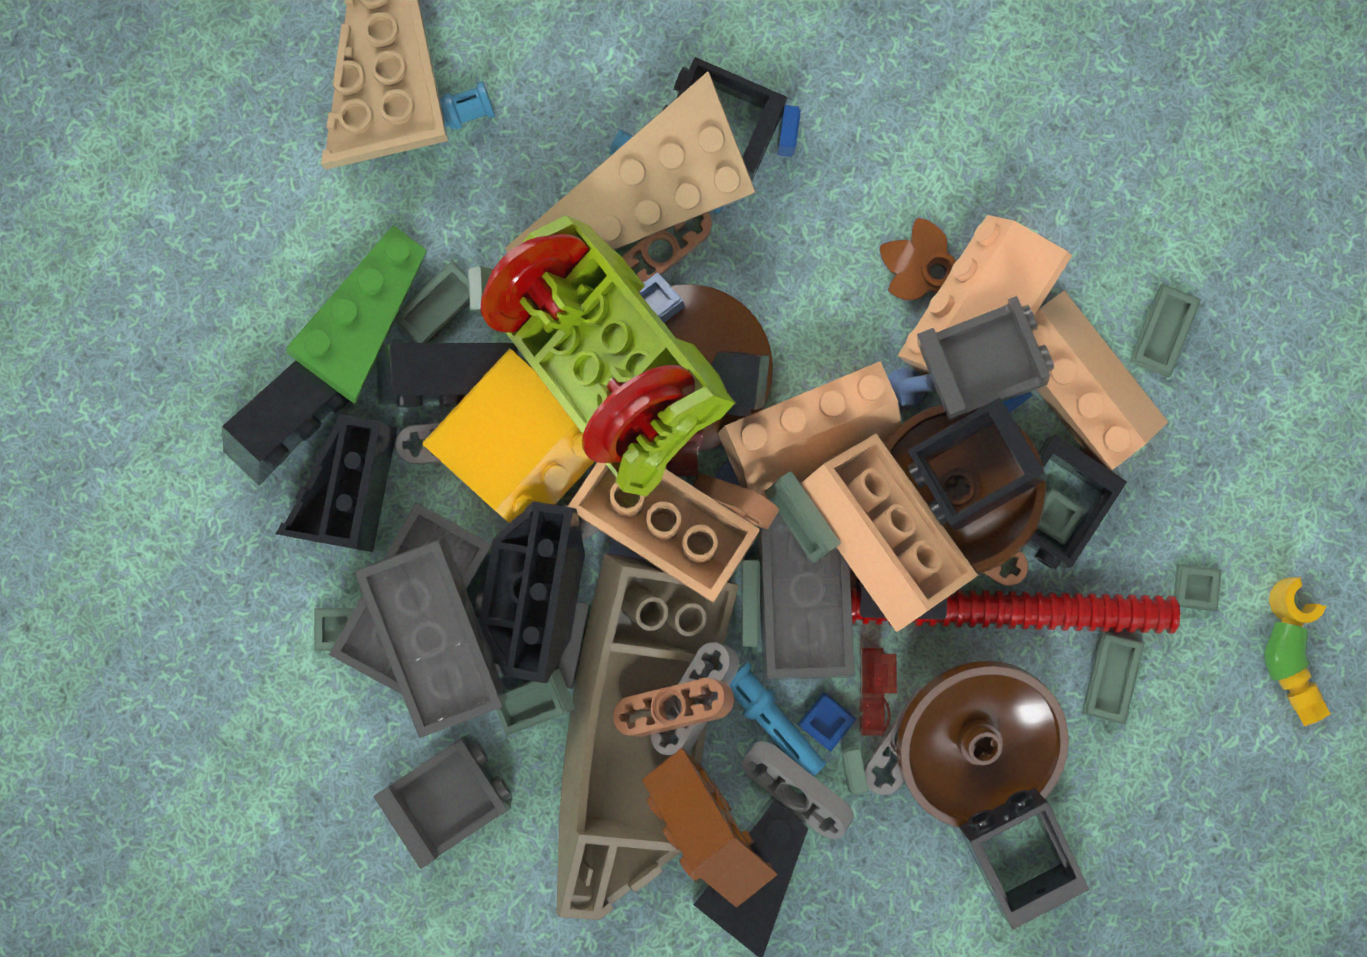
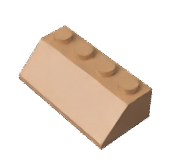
(995, 266)
(1092, 387)
(811, 428)
(670, 528)
(887, 532)

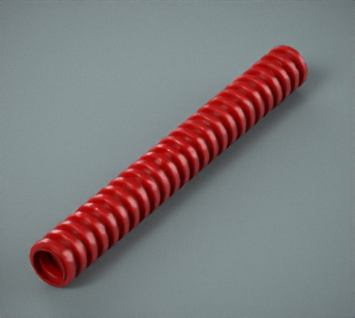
(1050, 611)

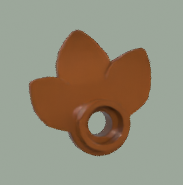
(914, 259)

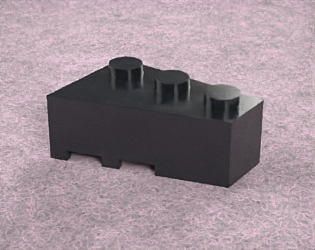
(434, 371)
(278, 420)
(346, 487)
(777, 841)

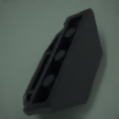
(533, 590)

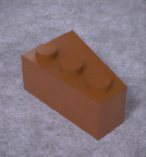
(704, 829)

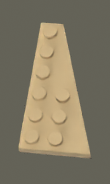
(382, 85)
(661, 176)

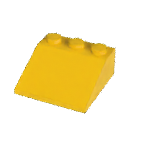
(511, 440)

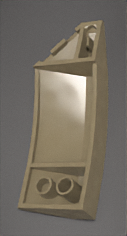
(635, 642)

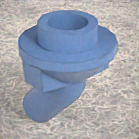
(910, 387)

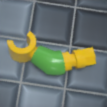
(1287, 648)

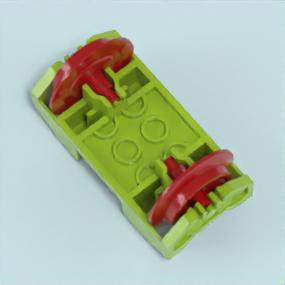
(603, 351)

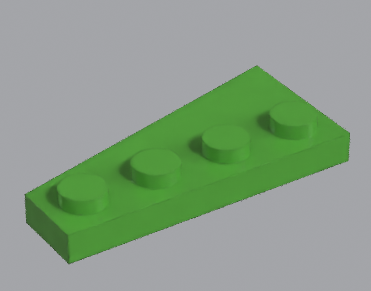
(354, 322)

